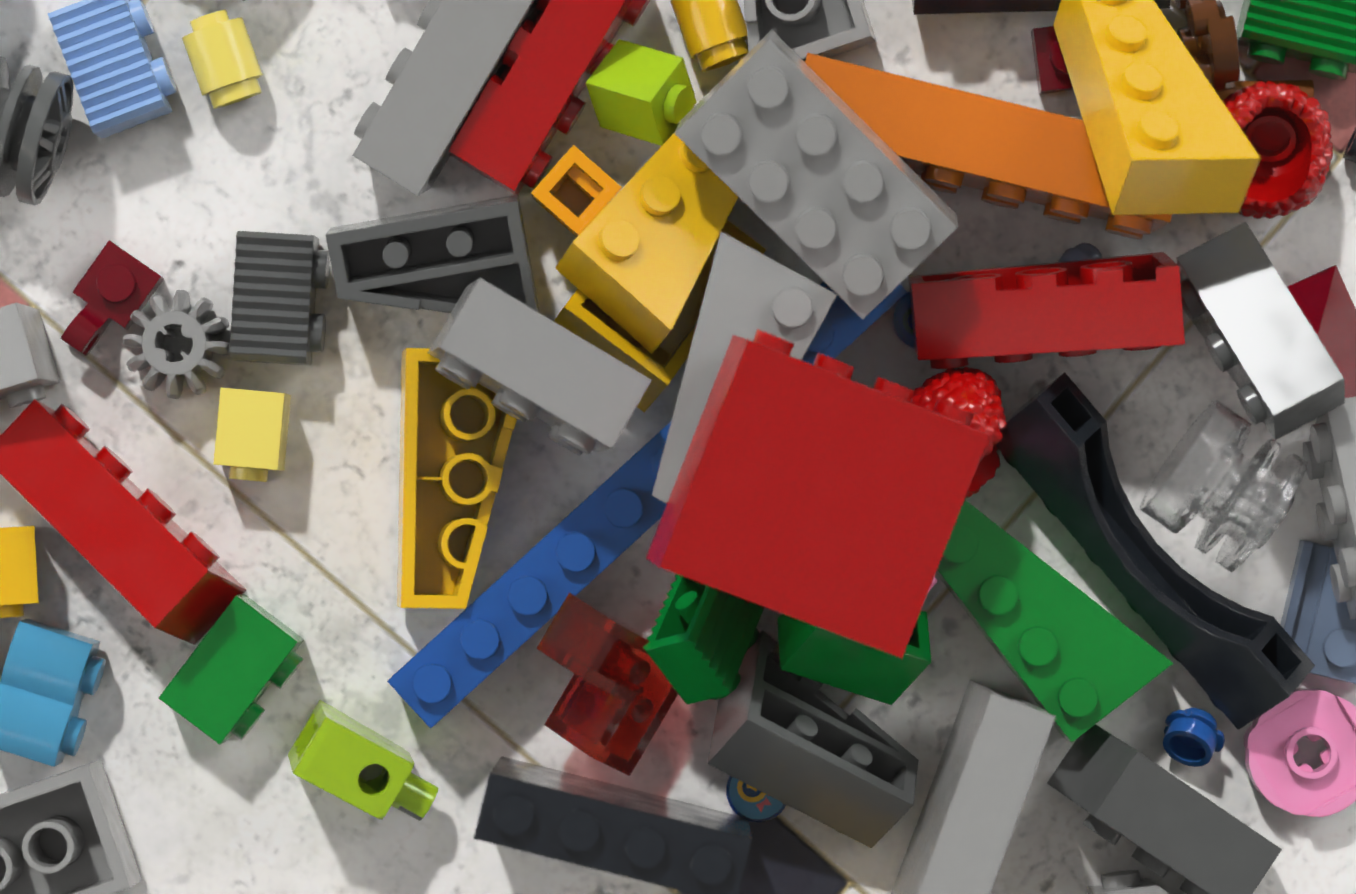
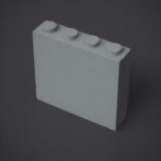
(975, 795)

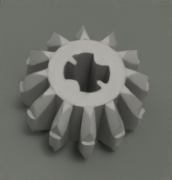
(163, 361)

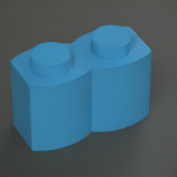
(44, 690)

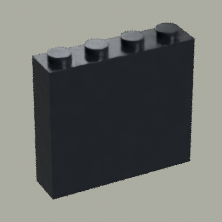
(613, 828)

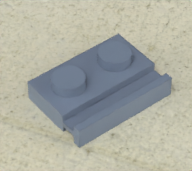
(1316, 618)

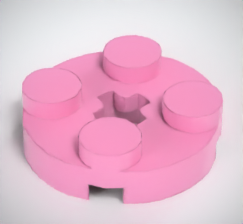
(1271, 747)

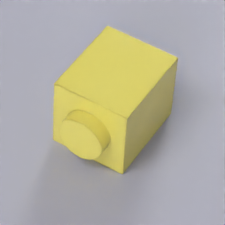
(252, 432)

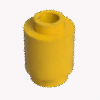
(712, 31)

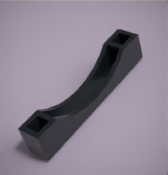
(1230, 650)

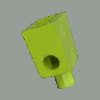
(335, 751)

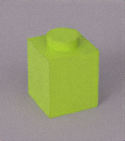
(641, 92)

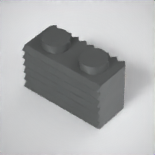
(277, 298)

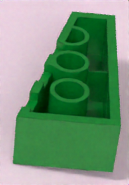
(1044, 628)

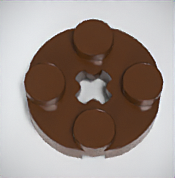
(1211, 41)

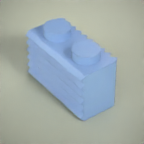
(113, 63)

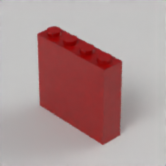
(818, 493)

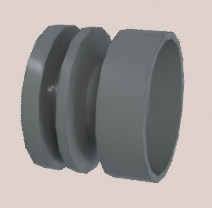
(33, 130)

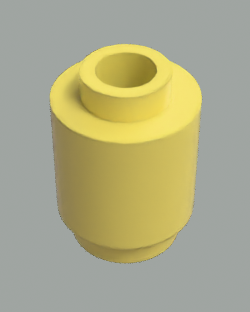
(223, 59)

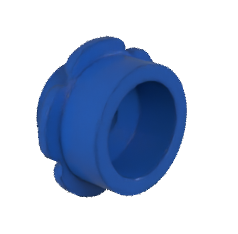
(1192, 737)

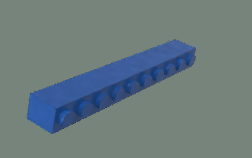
(568, 559)

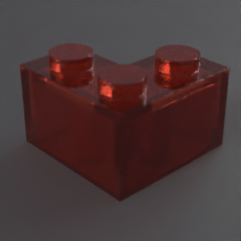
(615, 688)

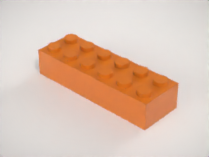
(983, 145)

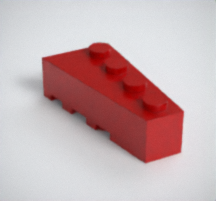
(539, 89)
(1047, 309)
(114, 524)

